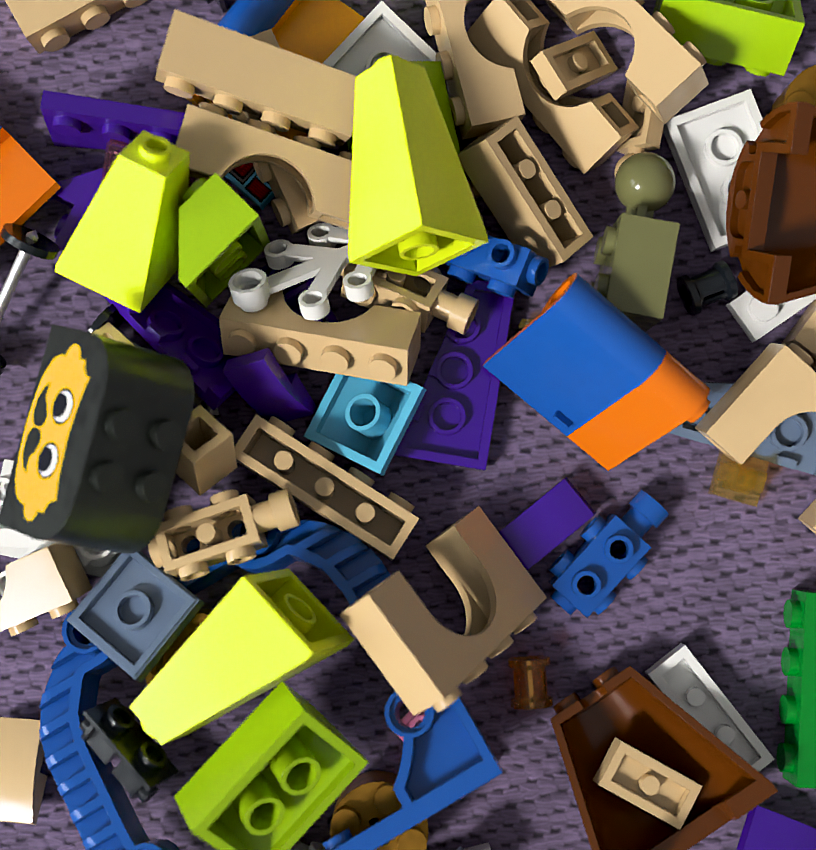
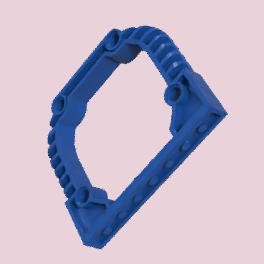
(439, 758)

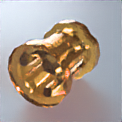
(530, 682)

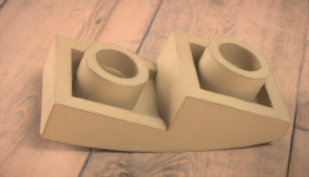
(20, 769)

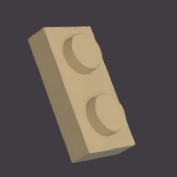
(573, 65)
(647, 783)

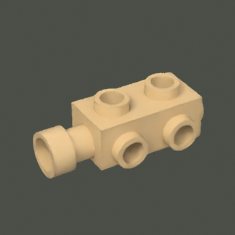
(420, 294)
(214, 531)

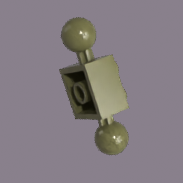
(638, 249)

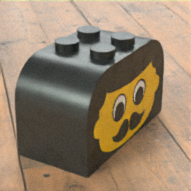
(98, 443)

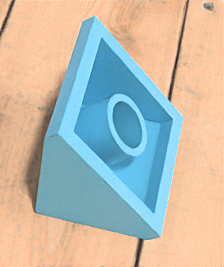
(364, 419)

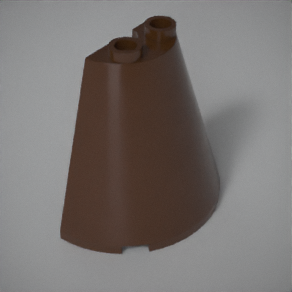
(775, 207)
(648, 720)

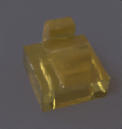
(738, 481)

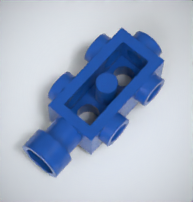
(503, 265)
(595, 560)

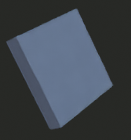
(135, 613)

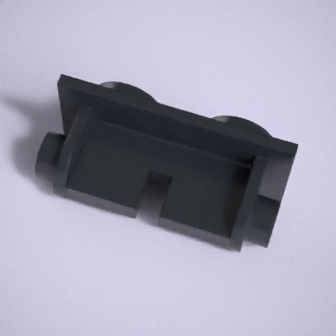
(114, 731)

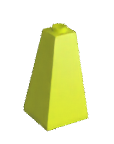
(406, 177)
(131, 228)
(246, 646)

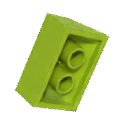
(738, 32)
(216, 237)
(270, 777)

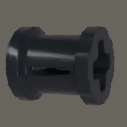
(707, 287)

